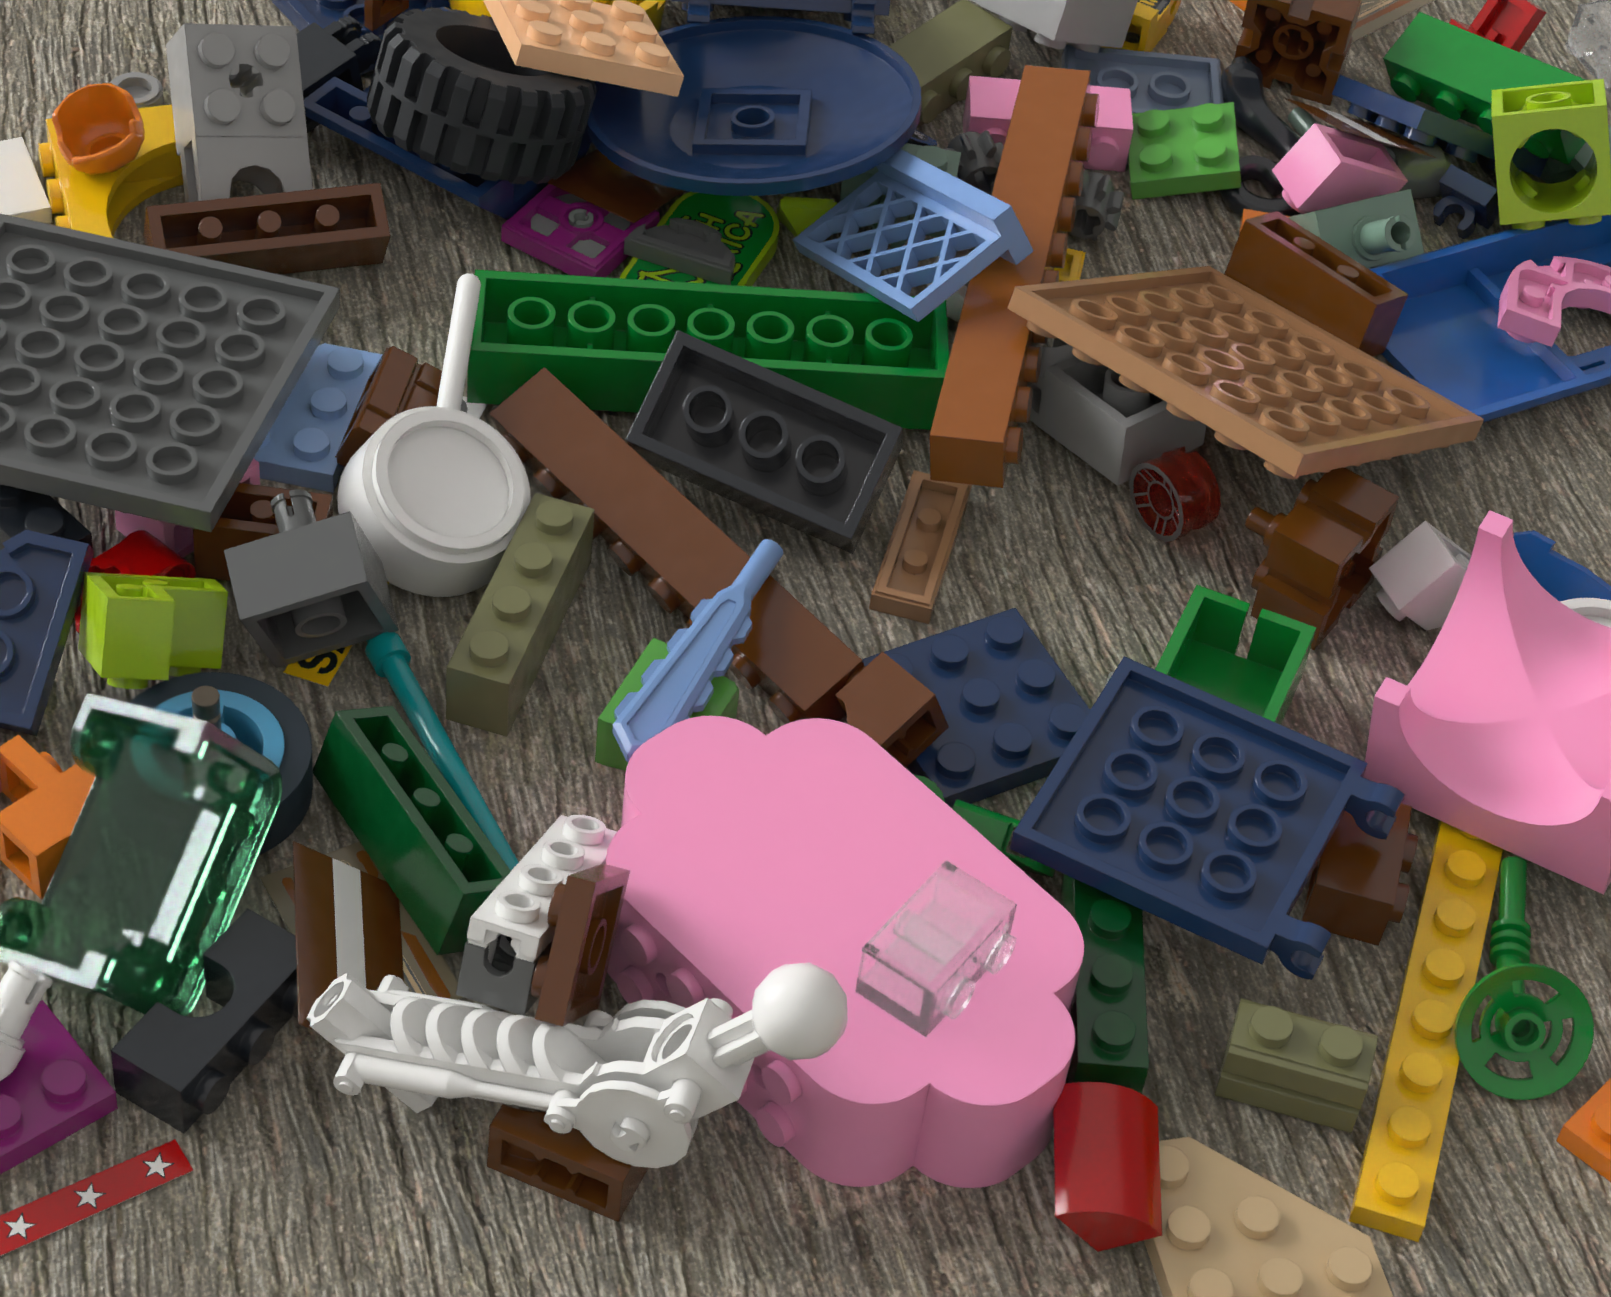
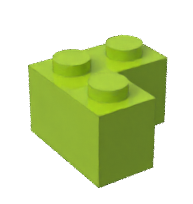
(151, 626)

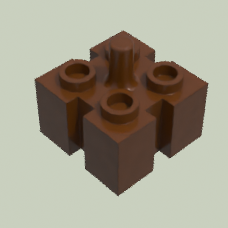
(1300, 43)
(1321, 549)

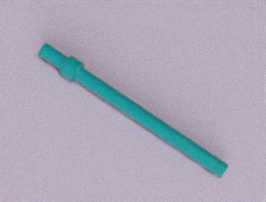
(392, 660)

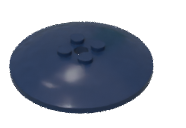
(762, 109)

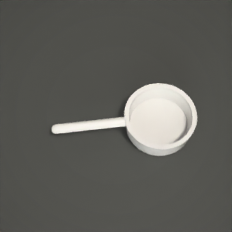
(438, 483)

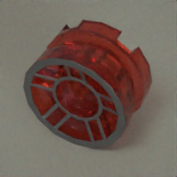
(1174, 494)

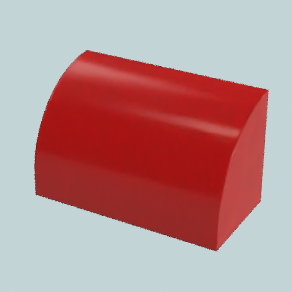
(1107, 1164)

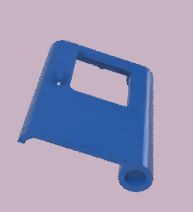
(1451, 328)

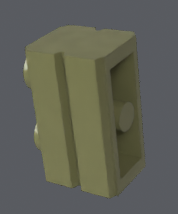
(1296, 1065)

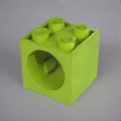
(1531, 109)

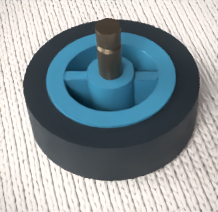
(256, 717)

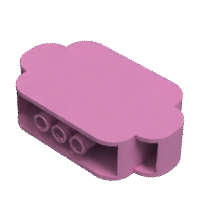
(799, 854)

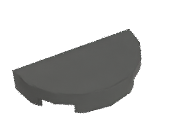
(684, 247)

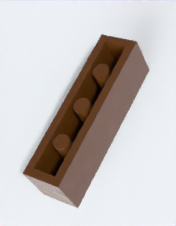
(278, 229)

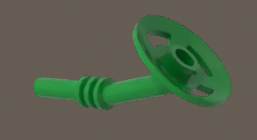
(1520, 1014)

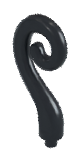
(1244, 86)

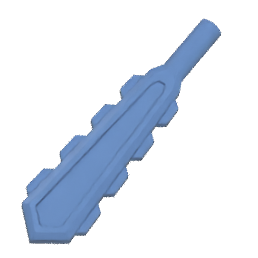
(696, 655)

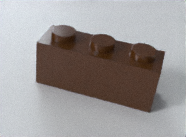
(1316, 281)

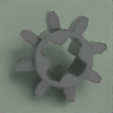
(978, 159)
(1096, 206)

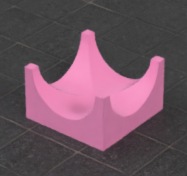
(1507, 719)

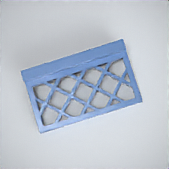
(938, 205)

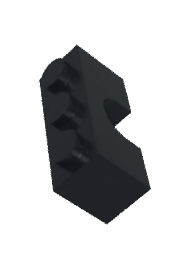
(186, 1063)

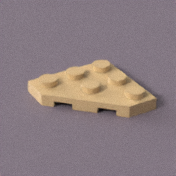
(1249, 1237)

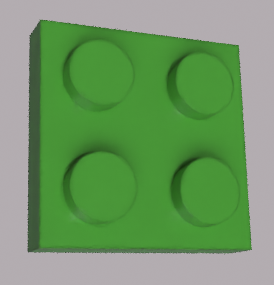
(1184, 151)

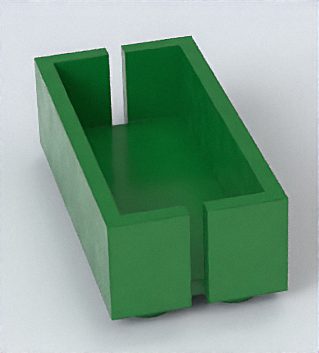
(1206, 649)

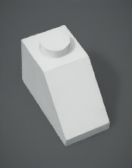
(1421, 576)

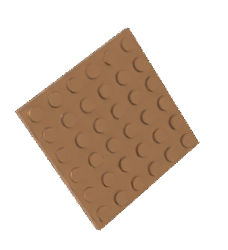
(1245, 368)

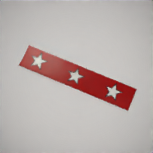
(92, 1195)

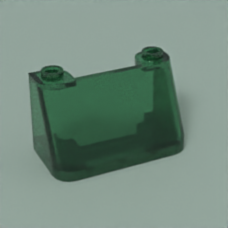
(148, 860)

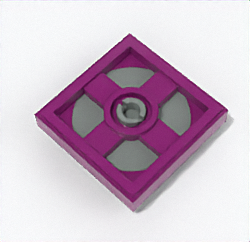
(571, 233)

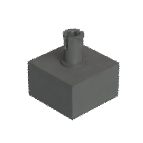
(310, 584)

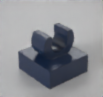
(1468, 197)

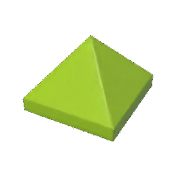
(800, 212)

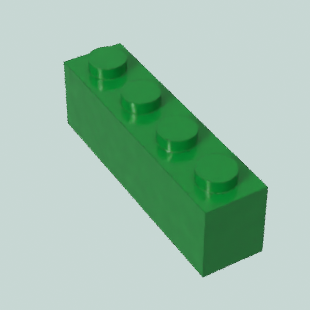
(1460, 70)

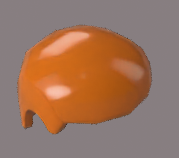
(98, 128)

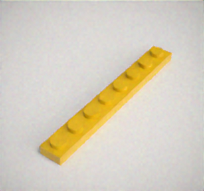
(1422, 1052)

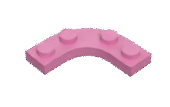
(1537, 294)

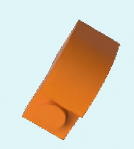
(42, 811)

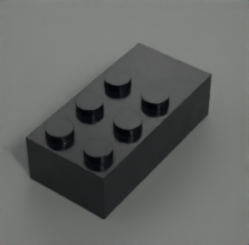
(765, 441)

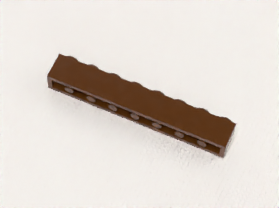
(673, 545)

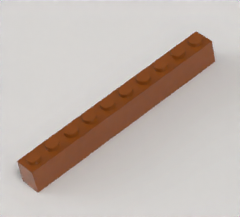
(992, 348)

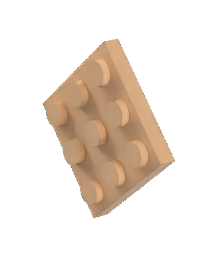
(588, 42)

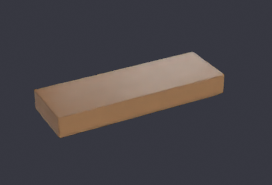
(920, 548)

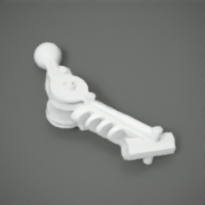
(620, 1080)

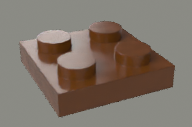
(586, 924)

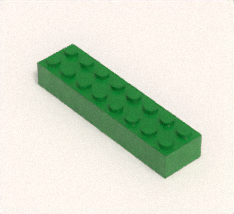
(613, 333)

